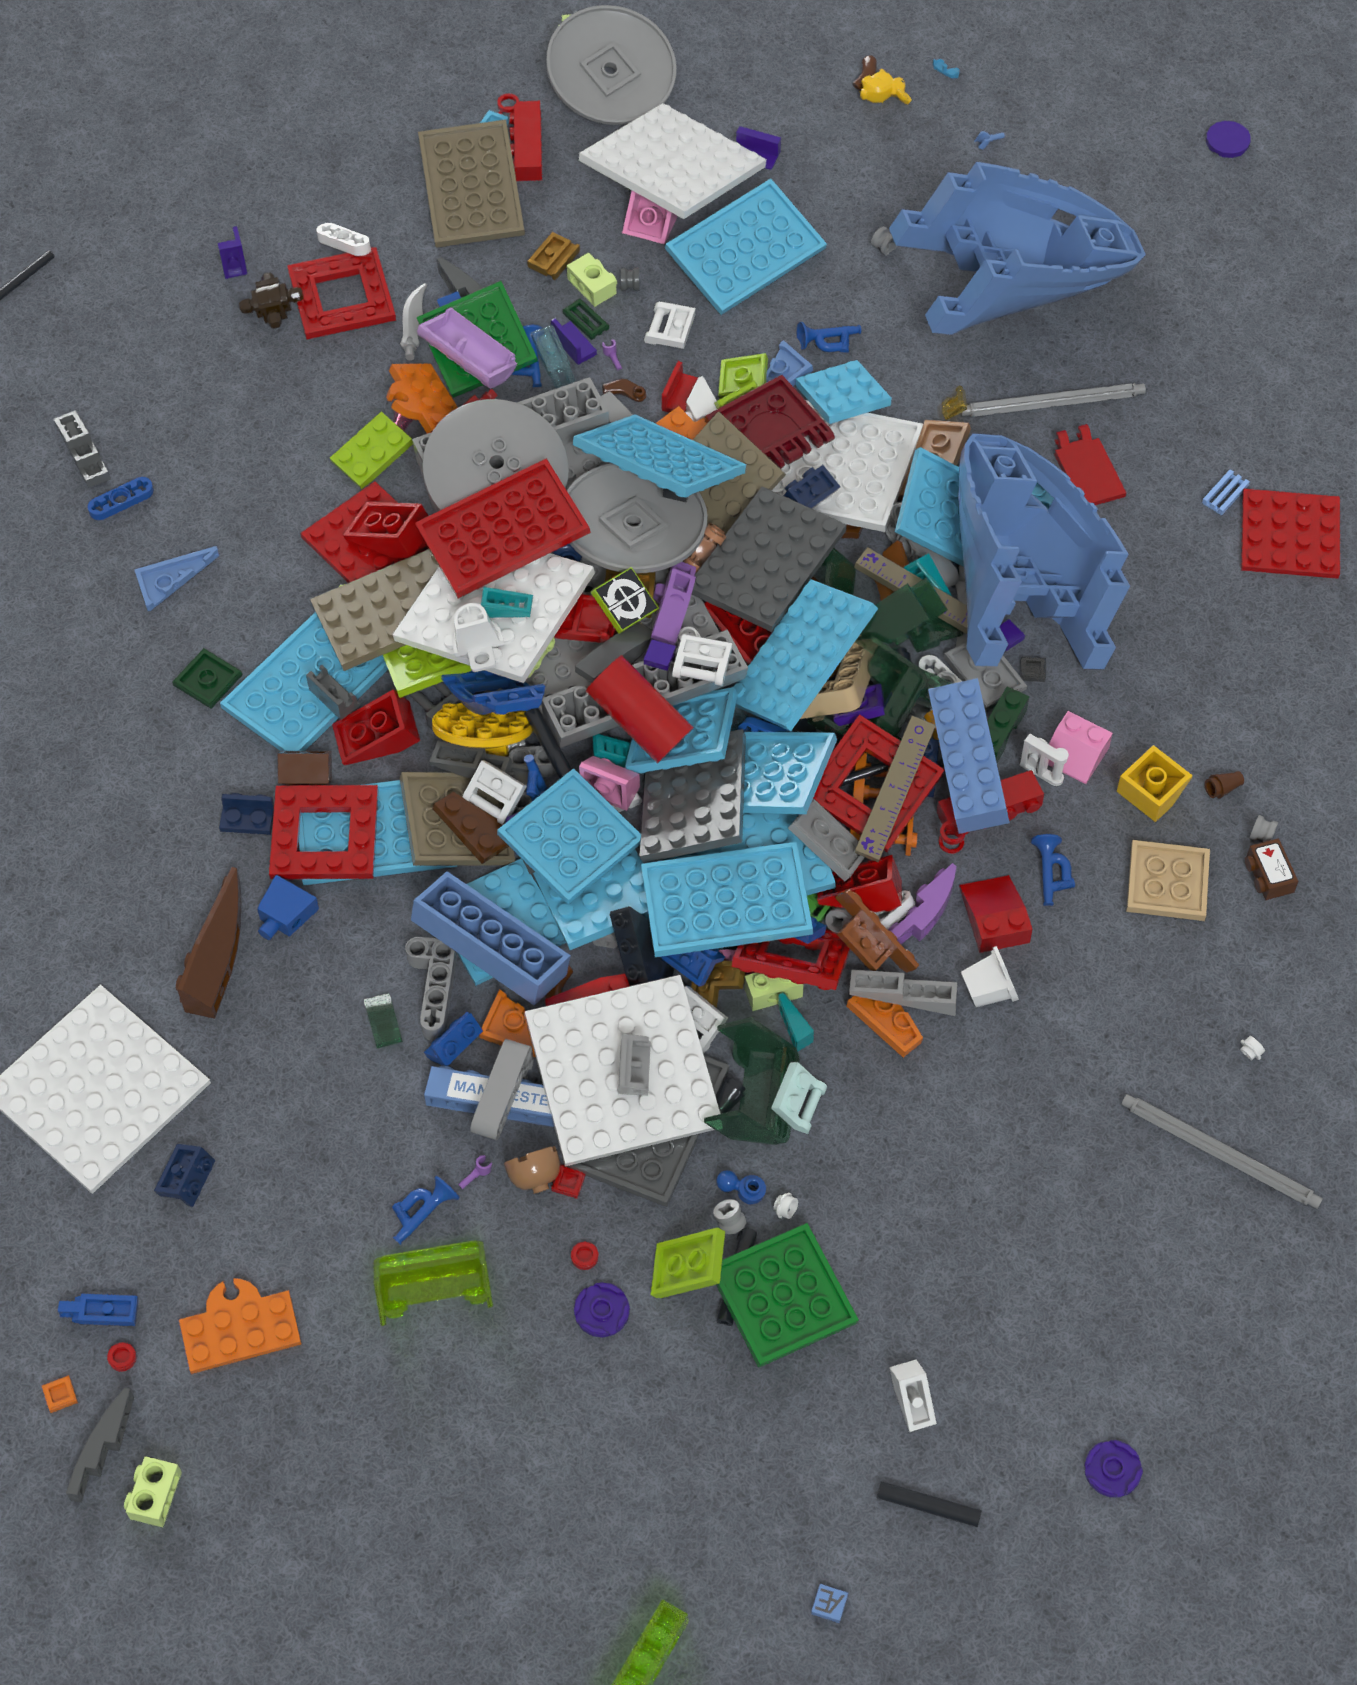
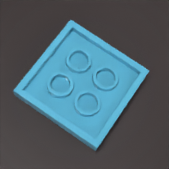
(843, 391)

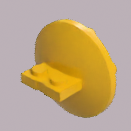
(488, 731)

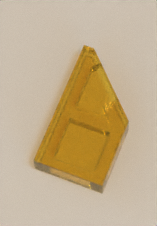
(954, 405)

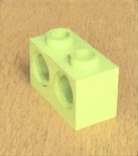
(159, 1492)

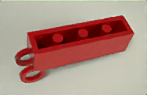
(526, 137)
(1020, 795)

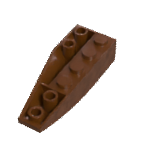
(213, 953)

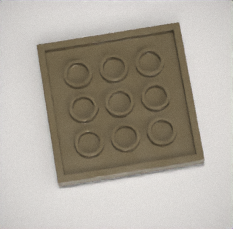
(731, 497)
(429, 837)

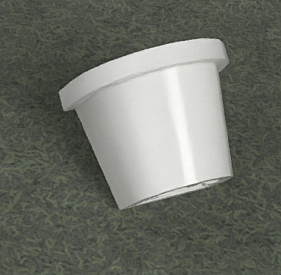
(475, 635)
(989, 981)

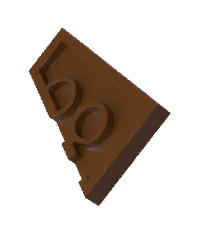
(471, 826)

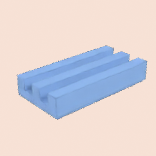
(1235, 479)

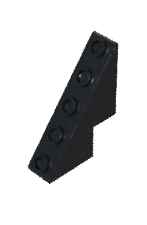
(636, 947)

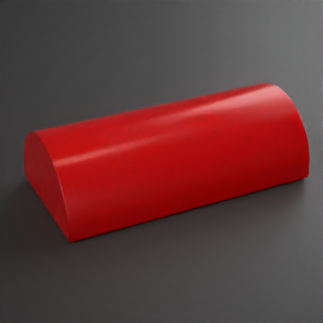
(746, 635)
(639, 709)

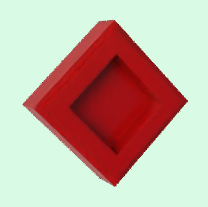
(568, 1182)

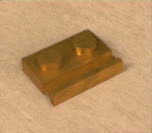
(553, 256)

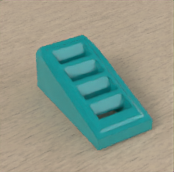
(926, 567)
(492, 597)
(616, 749)
(796, 1025)

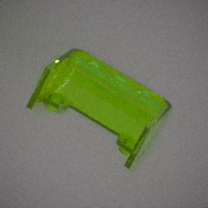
(431, 1276)

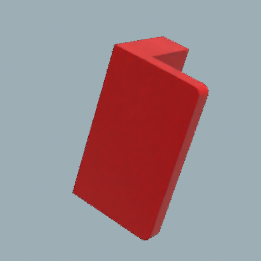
(677, 389)

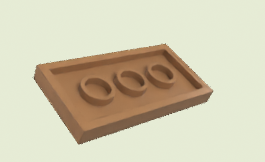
(942, 439)

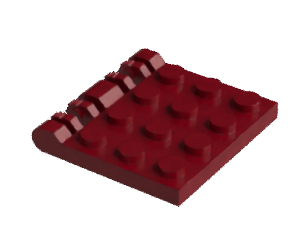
(777, 421)

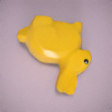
(882, 86)

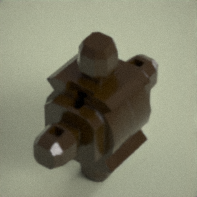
(271, 300)

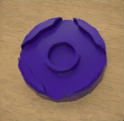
(1228, 139)
(599, 1318)
(1106, 1473)

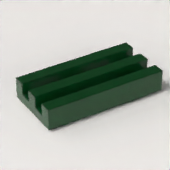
(576, 321)

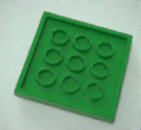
(495, 315)
(784, 1295)

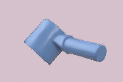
(985, 138)

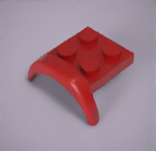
(586, 622)

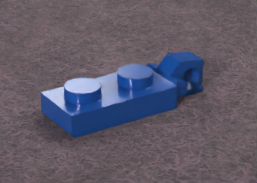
(101, 1309)

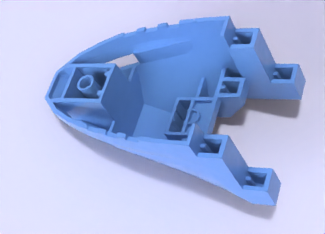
(1005, 233)
(1018, 550)

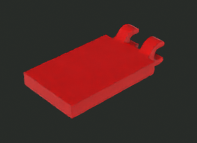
(1088, 466)

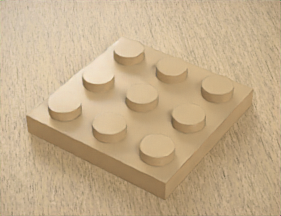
(1168, 880)

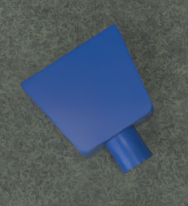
(285, 908)

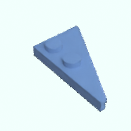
(789, 364)
(165, 577)

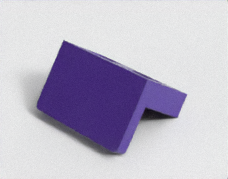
(763, 144)
(232, 256)
(574, 342)

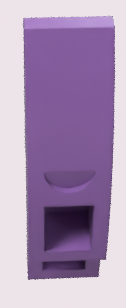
(674, 603)
(929, 907)

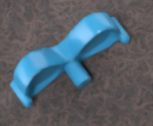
(940, 66)

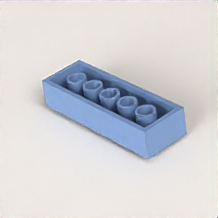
(968, 756)
(490, 938)

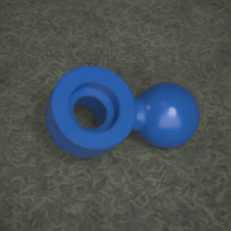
(728, 1181)

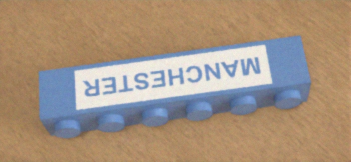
(463, 1092)

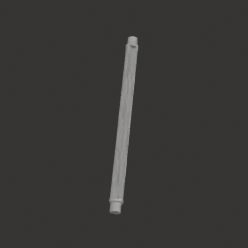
(1054, 399)
(1222, 1151)

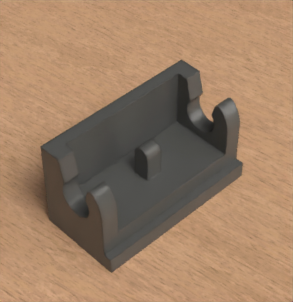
(332, 693)

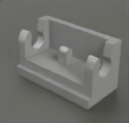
(634, 1065)

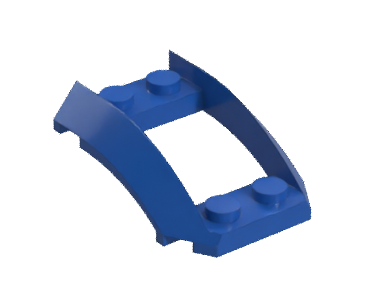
(512, 698)

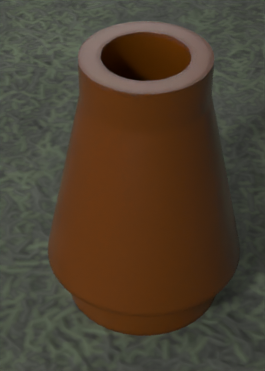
(1221, 784)

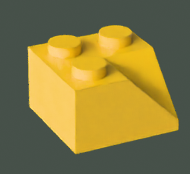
(1153, 783)

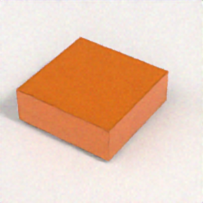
(59, 1394)

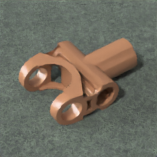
(712, 538)

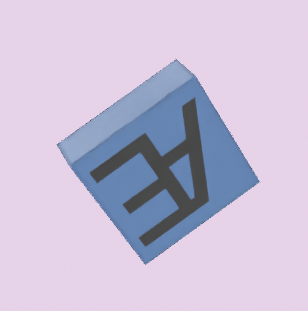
(829, 1603)

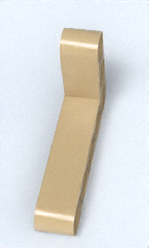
(847, 689)

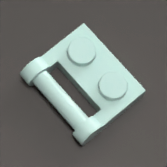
(792, 1095)

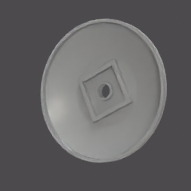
(614, 39)
(484, 430)
(615, 497)

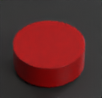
(584, 1255)
(121, 1356)

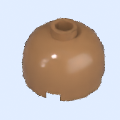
(534, 1169)

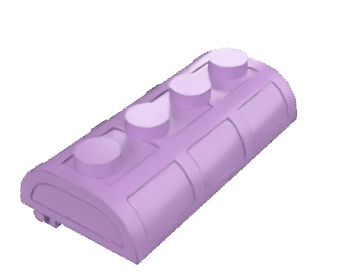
(469, 347)

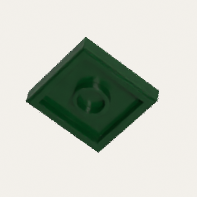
(207, 678)

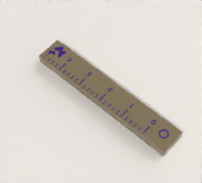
(895, 577)
(895, 789)

